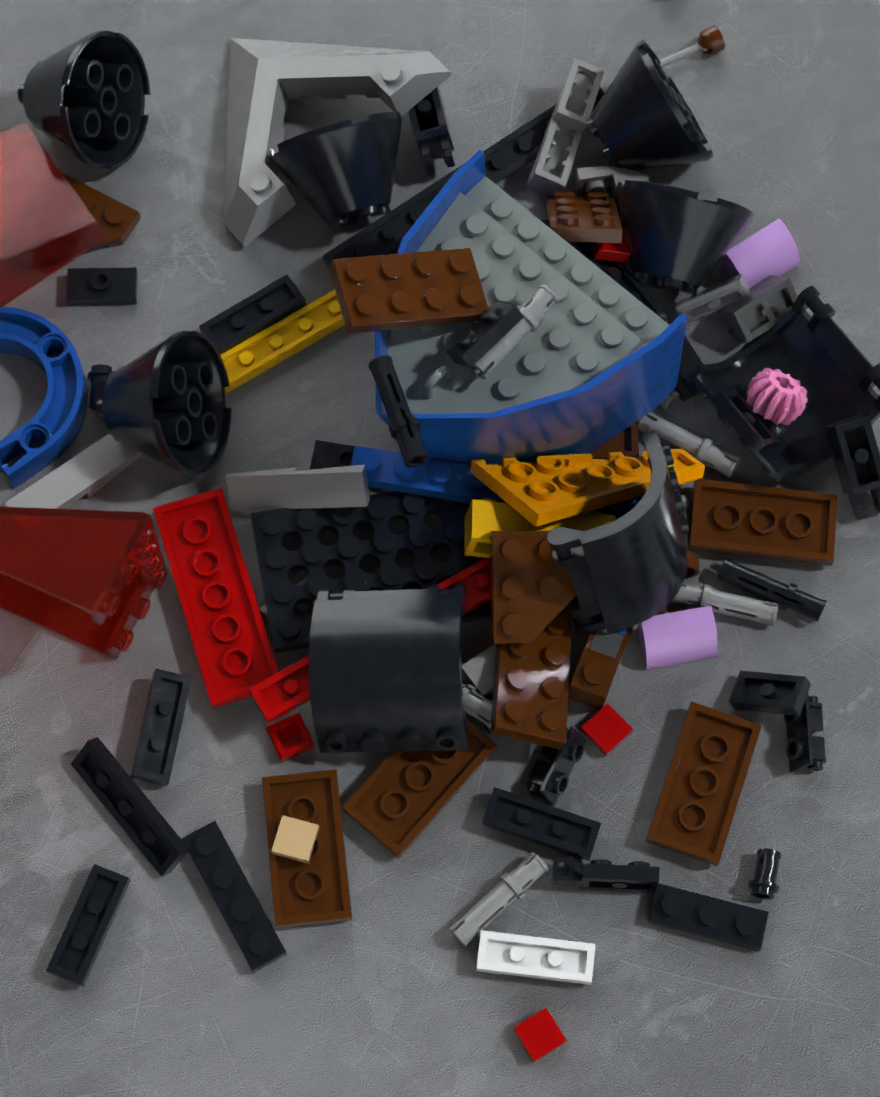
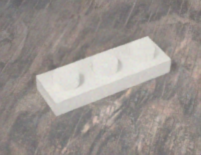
(535, 957)

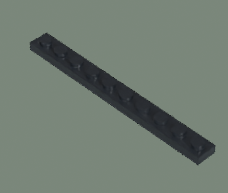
(500, 162)

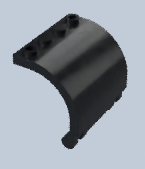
(825, 363)
(631, 564)
(388, 670)

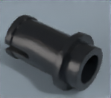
(98, 378)
(765, 874)

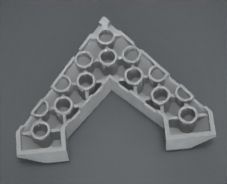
(259, 92)

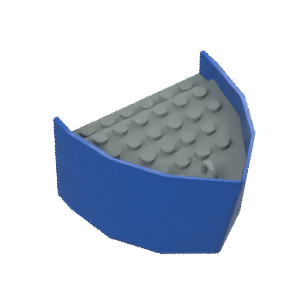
(565, 386)

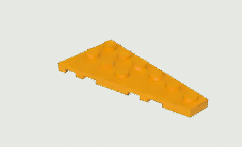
(575, 483)

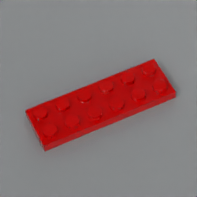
(216, 596)

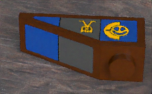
(598, 667)

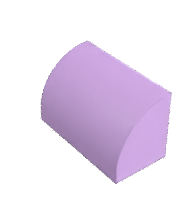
(762, 254)
(678, 637)

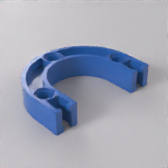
(65, 400)

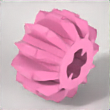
(776, 396)

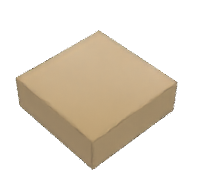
(295, 839)

